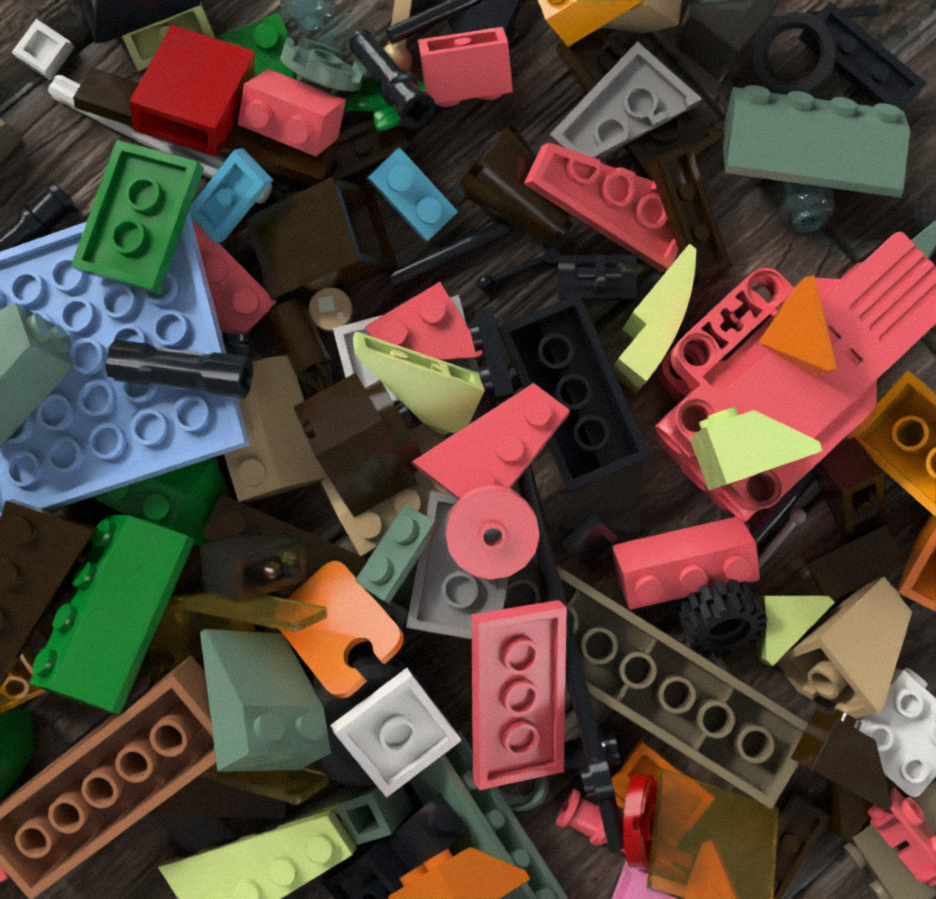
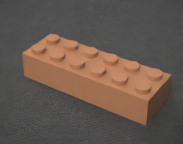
(108, 780)

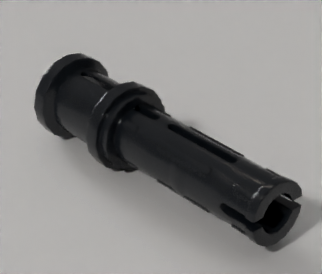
(398, 86)
(38, 217)

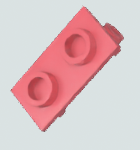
(907, 822)

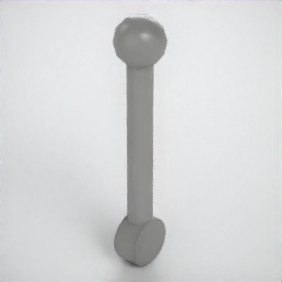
(796, 517)

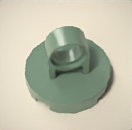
(322, 66)

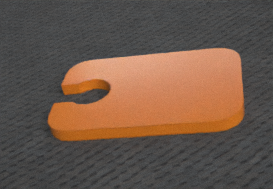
(350, 619)

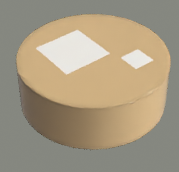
(330, 309)

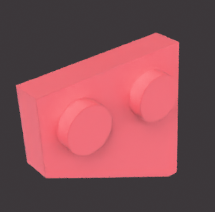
(428, 326)

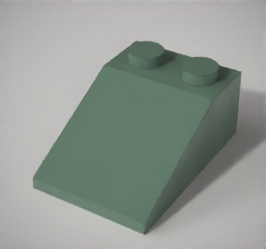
(261, 703)

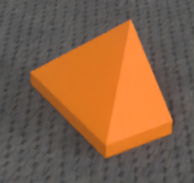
(801, 331)

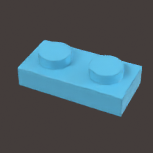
(412, 194)
(229, 195)

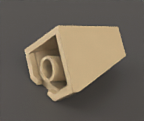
(851, 650)

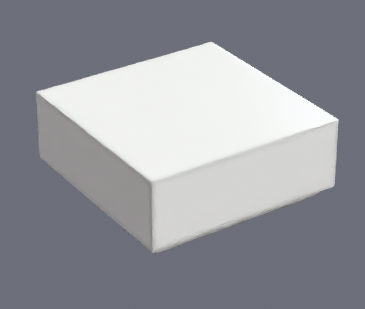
(43, 49)

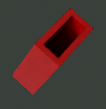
(192, 90)

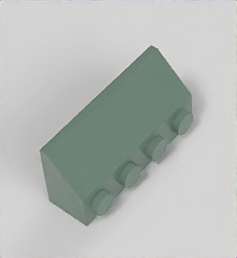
(816, 141)

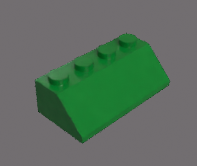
(111, 612)

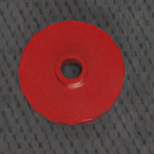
(639, 819)

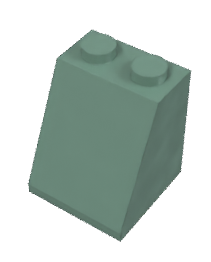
(31, 364)

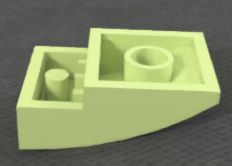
(656, 322)

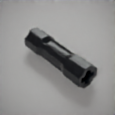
(210, 372)

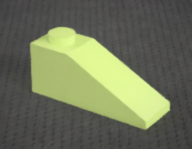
(432, 389)

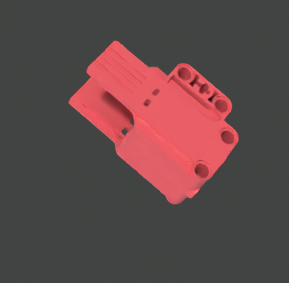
(871, 323)

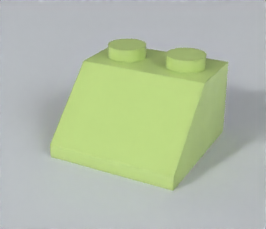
(745, 445)

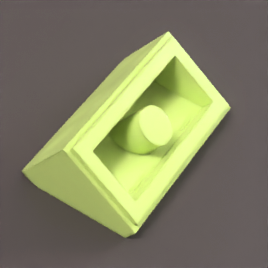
(146, 41)

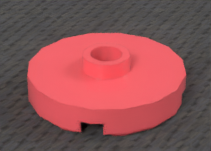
(486, 509)

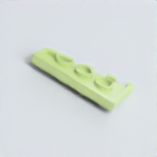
(262, 864)

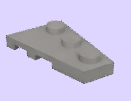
(625, 105)

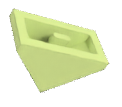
(787, 622)

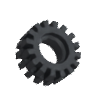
(722, 618)

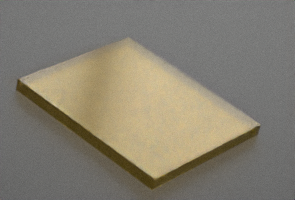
(711, 842)

